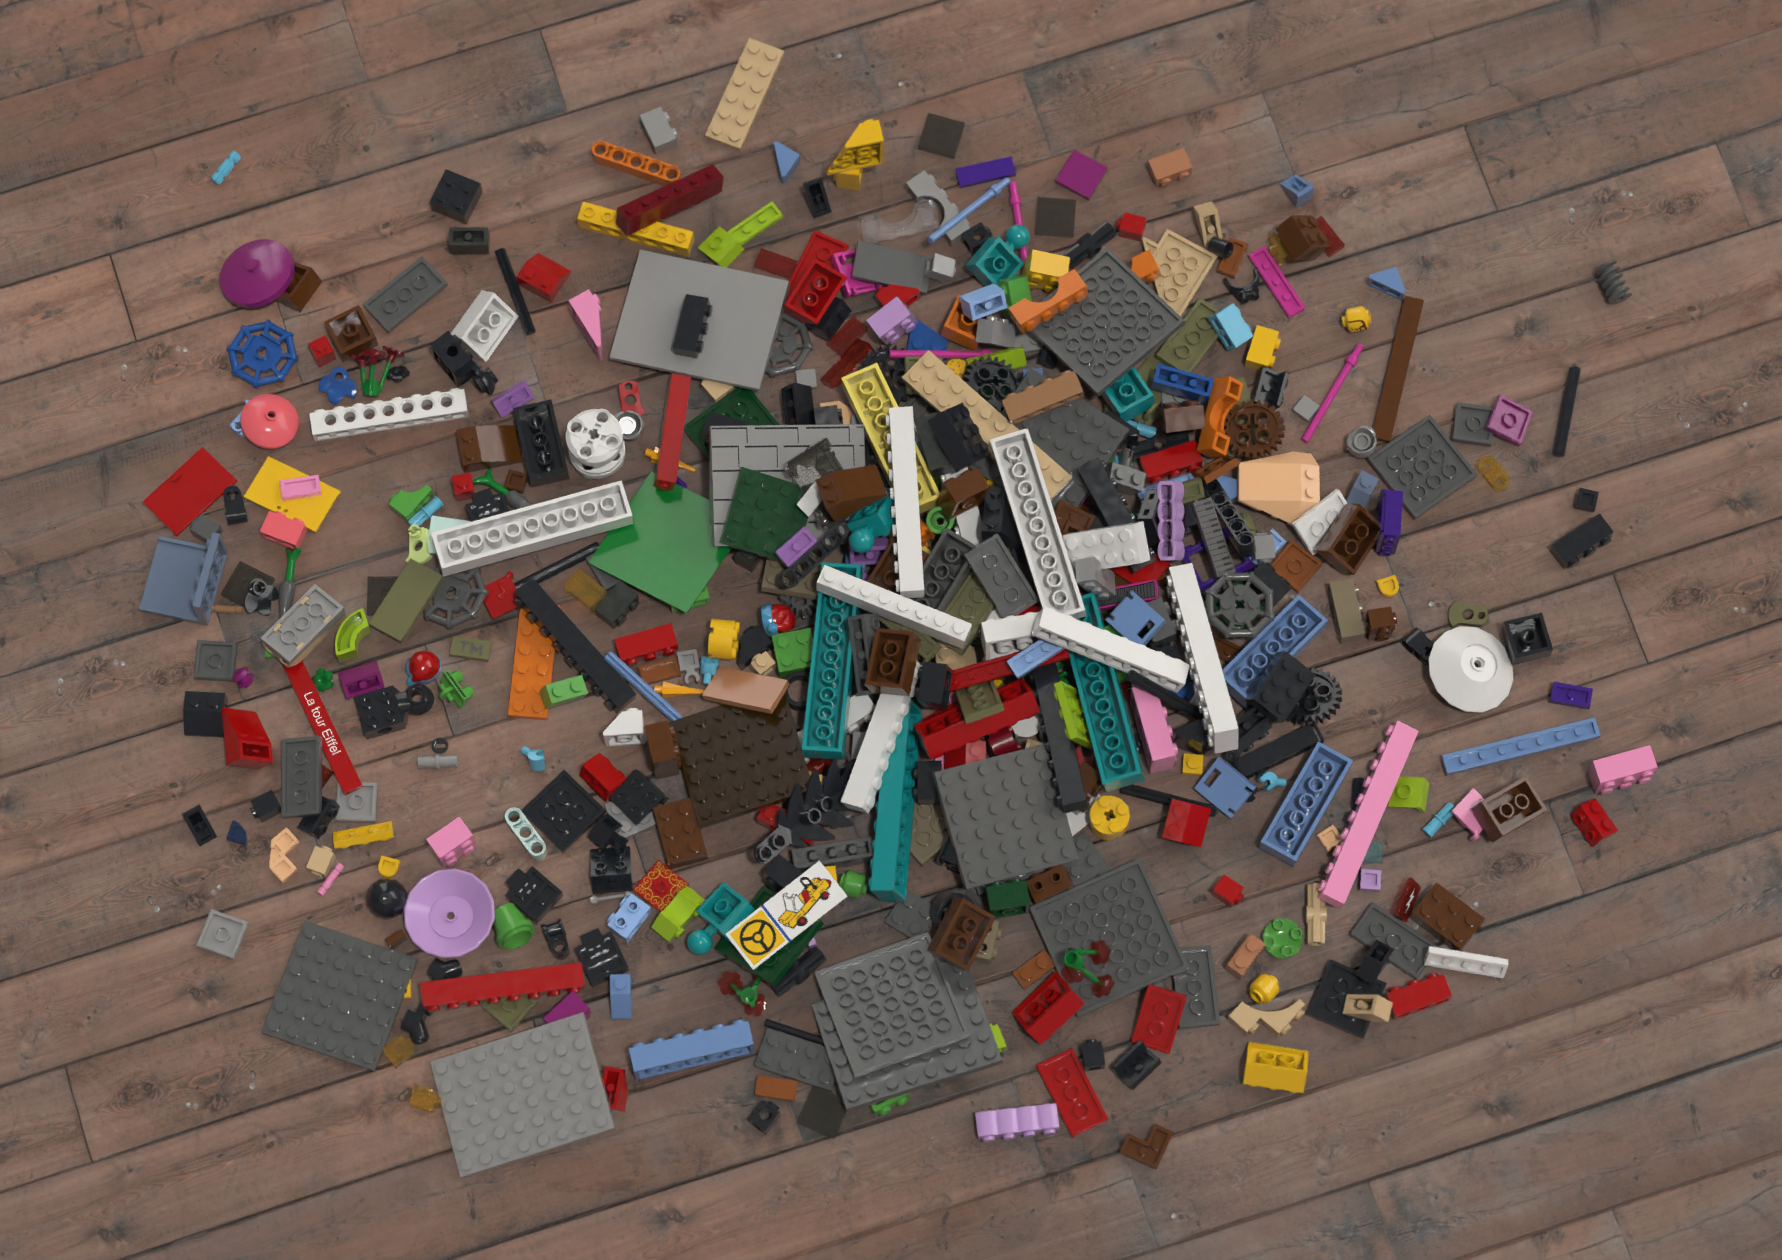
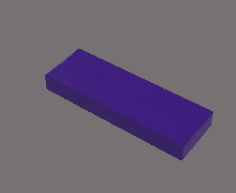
(985, 172)

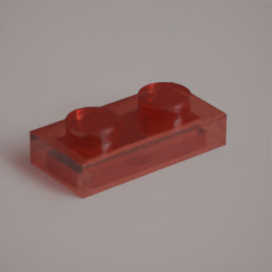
(1334, 241)
(847, 336)

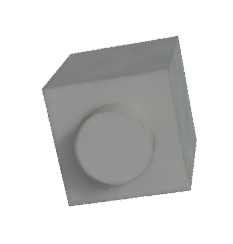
(940, 268)
(1264, 546)

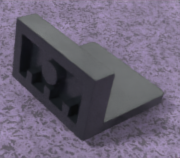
(638, 796)
(611, 870)

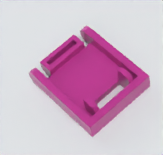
(851, 285)

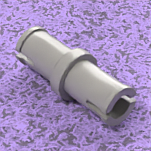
(438, 761)

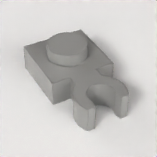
(689, 663)

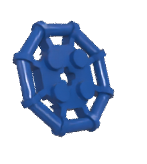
(266, 363)

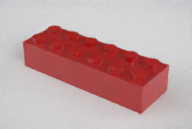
(950, 731)

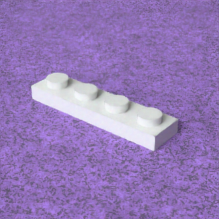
(1466, 962)

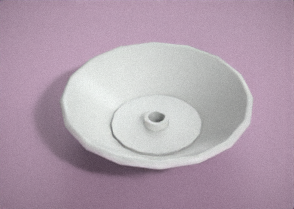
(1457, 676)

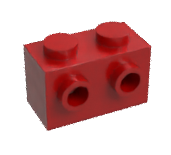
(602, 776)

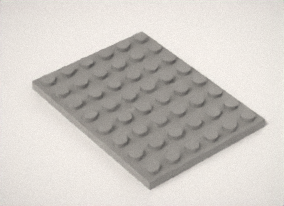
(522, 1095)

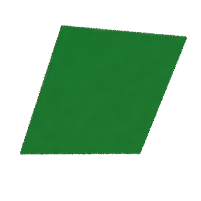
(666, 546)

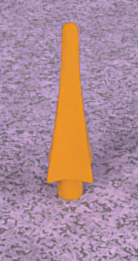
(653, 454)
(672, 690)

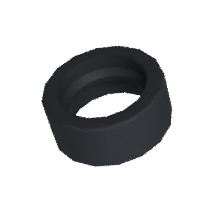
(798, 675)

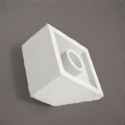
(626, 729)

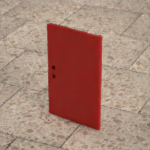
(195, 489)

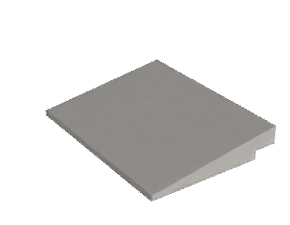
(739, 330)

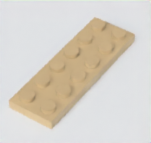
(744, 94)

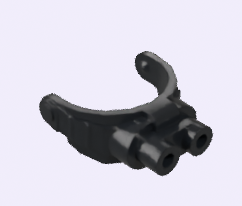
(1246, 292)

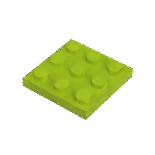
(1073, 714)

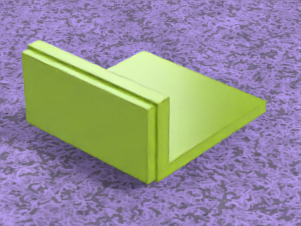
(721, 247)
(1410, 793)

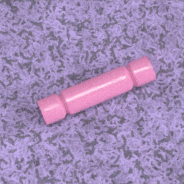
(330, 879)

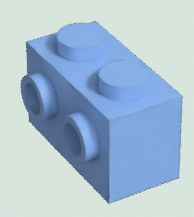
(983, 302)
(628, 918)

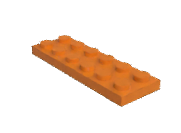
(531, 671)

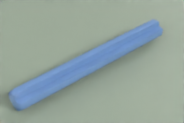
(642, 686)

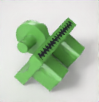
(452, 690)

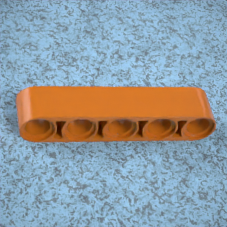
(630, 157)

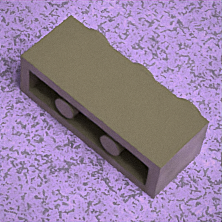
(1347, 610)

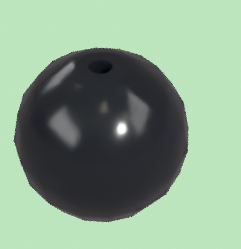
(386, 898)

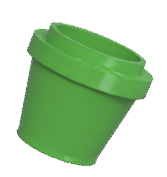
(512, 927)

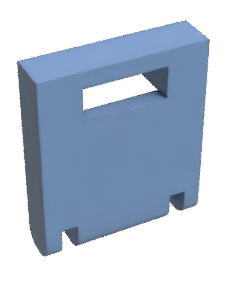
(1133, 616)
(1227, 790)

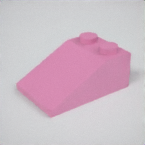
(586, 313)

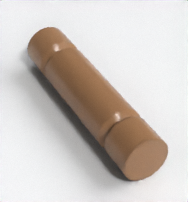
(227, 609)

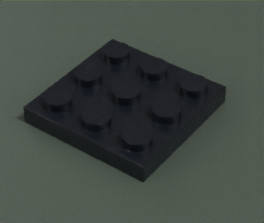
(563, 811)
(1332, 994)

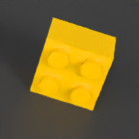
(1044, 270)

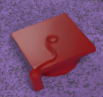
(501, 596)

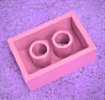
(1622, 770)

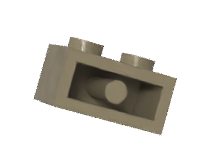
(988, 950)

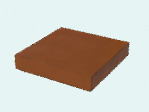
(1216, 468)
(1296, 565)

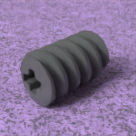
(1611, 283)

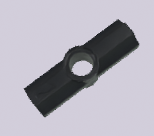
(1090, 244)
(1148, 446)
(799, 971)

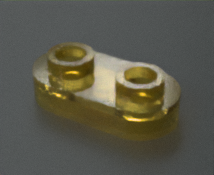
(1493, 474)

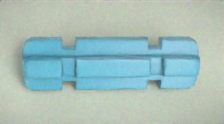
(225, 167)

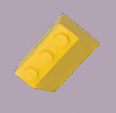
(1276, 1067)

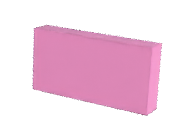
(300, 487)

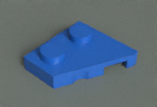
(926, 339)

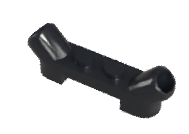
(415, 1021)

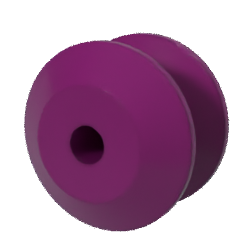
(244, 680)

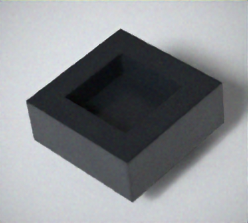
(1586, 499)

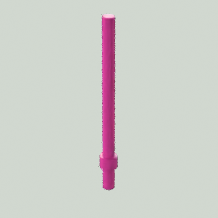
(1015, 202)
(939, 353)
(1350, 363)

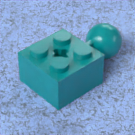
(996, 258)
(870, 523)
(722, 913)

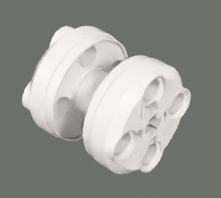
(595, 443)

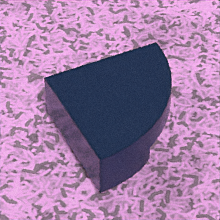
(237, 834)

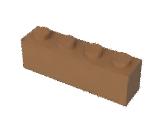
(1043, 397)

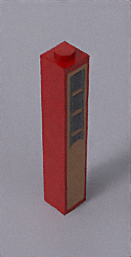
(672, 432)

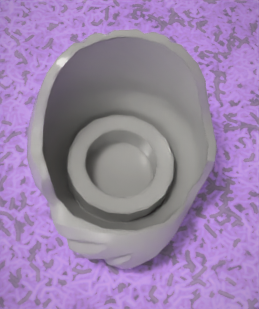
(631, 424)
(1362, 442)

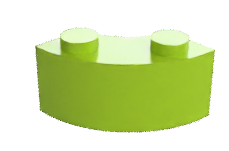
(350, 634)
(678, 914)

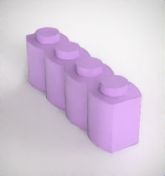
(1170, 514)
(1017, 1121)

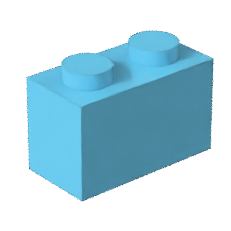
(1230, 326)

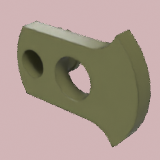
(1456, 615)

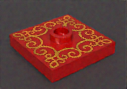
(660, 886)

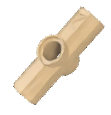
(1315, 916)

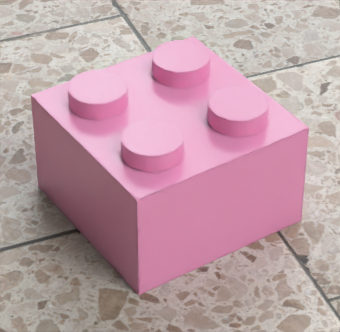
(451, 842)

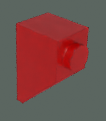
(906, 294)
(616, 1087)

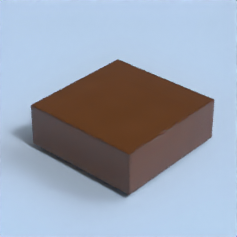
(516, 481)
(396, 939)

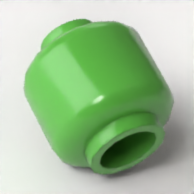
(853, 884)

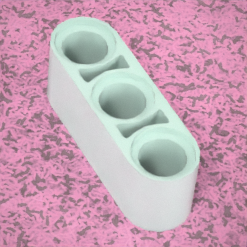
(524, 825)

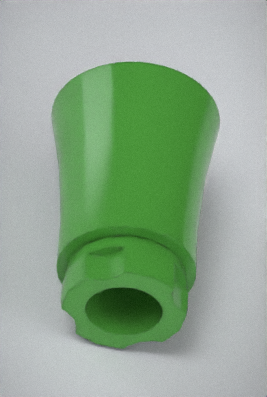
(933, 515)

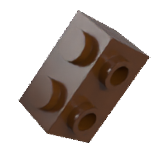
(1380, 623)
(1050, 883)

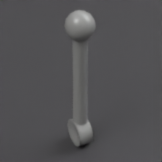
(593, 899)

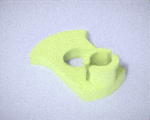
(416, 535)

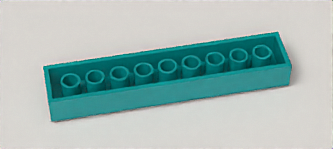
(830, 675)
(1106, 712)
(896, 814)

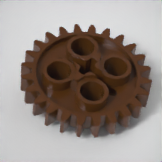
(1271, 428)

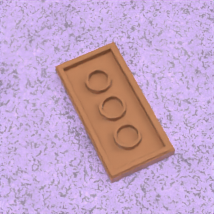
(745, 690)

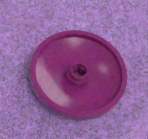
(256, 273)

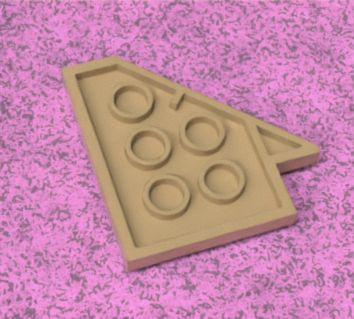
(1181, 267)

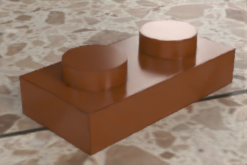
(1034, 969)

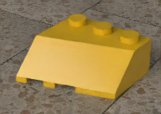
(862, 149)

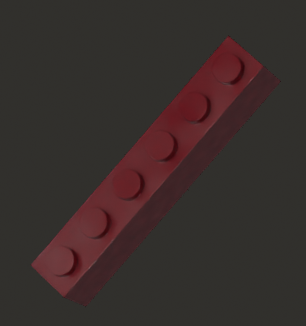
(669, 199)

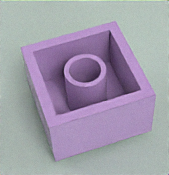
(892, 321)

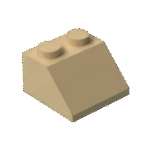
(954, 659)

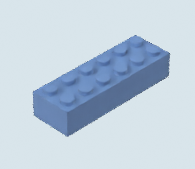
(1290, 632)
(1306, 804)
(692, 1049)

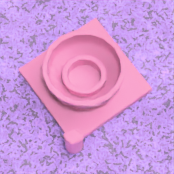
(1465, 815)

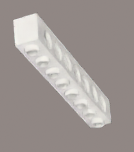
(398, 419)

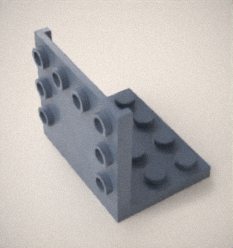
(184, 579)

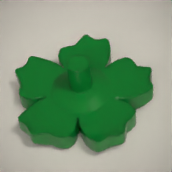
(323, 679)

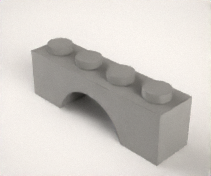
(924, 188)

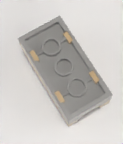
(303, 627)

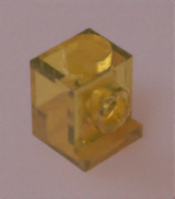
(1278, 249)
(398, 1058)
(425, 1099)

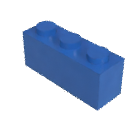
(1182, 383)

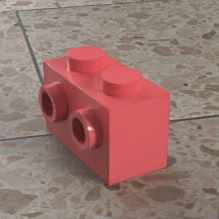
(283, 530)

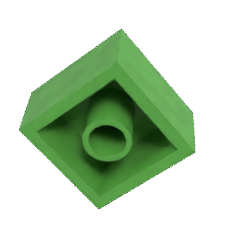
(793, 651)

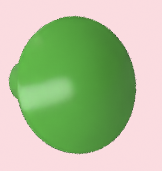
(1282, 938)

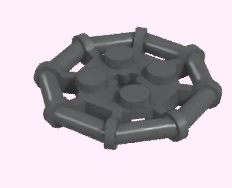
(789, 347)
(1243, 594)
(460, 601)

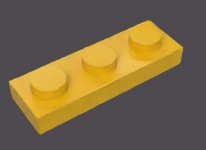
(363, 835)

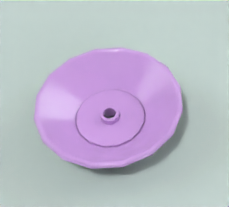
(446, 894)

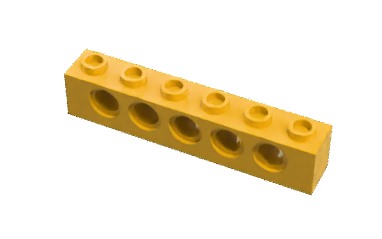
(655, 235)

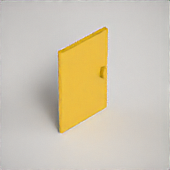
(267, 493)

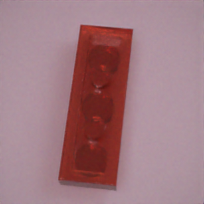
(846, 363)

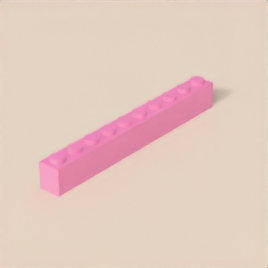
(1367, 814)

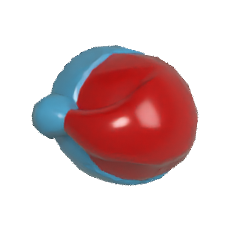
(777, 619)
(422, 668)

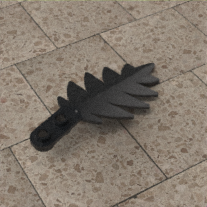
(805, 815)

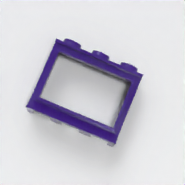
(1390, 516)
(1191, 550)

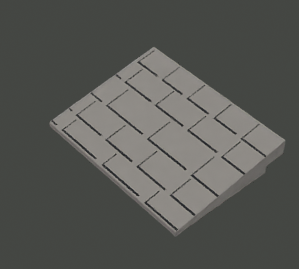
(766, 451)

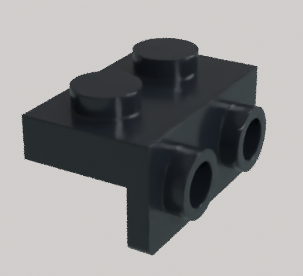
(1270, 387)
(318, 825)
(1136, 1065)

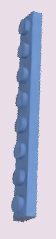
(1520, 746)

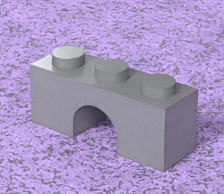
(1095, 579)

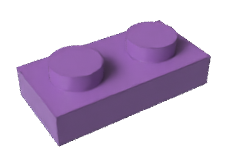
(512, 398)
(795, 546)

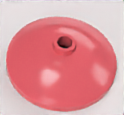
(267, 431)

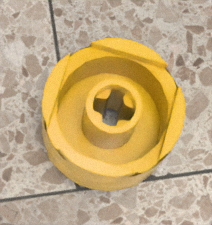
(723, 639)
(1105, 807)

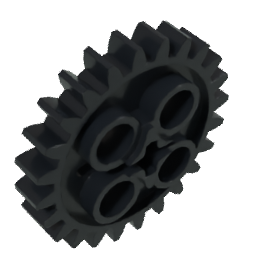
(895, 370)
(991, 383)
(1323, 704)

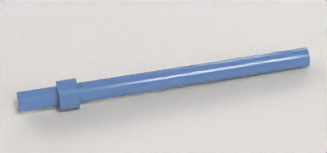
(993, 191)

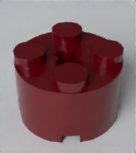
(1001, 742)

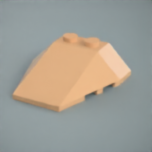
(1280, 484)

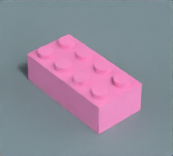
(1153, 730)

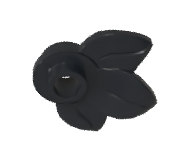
(262, 599)

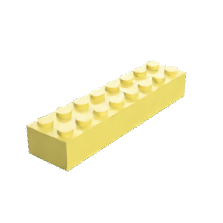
(871, 402)

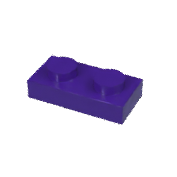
(1571, 695)

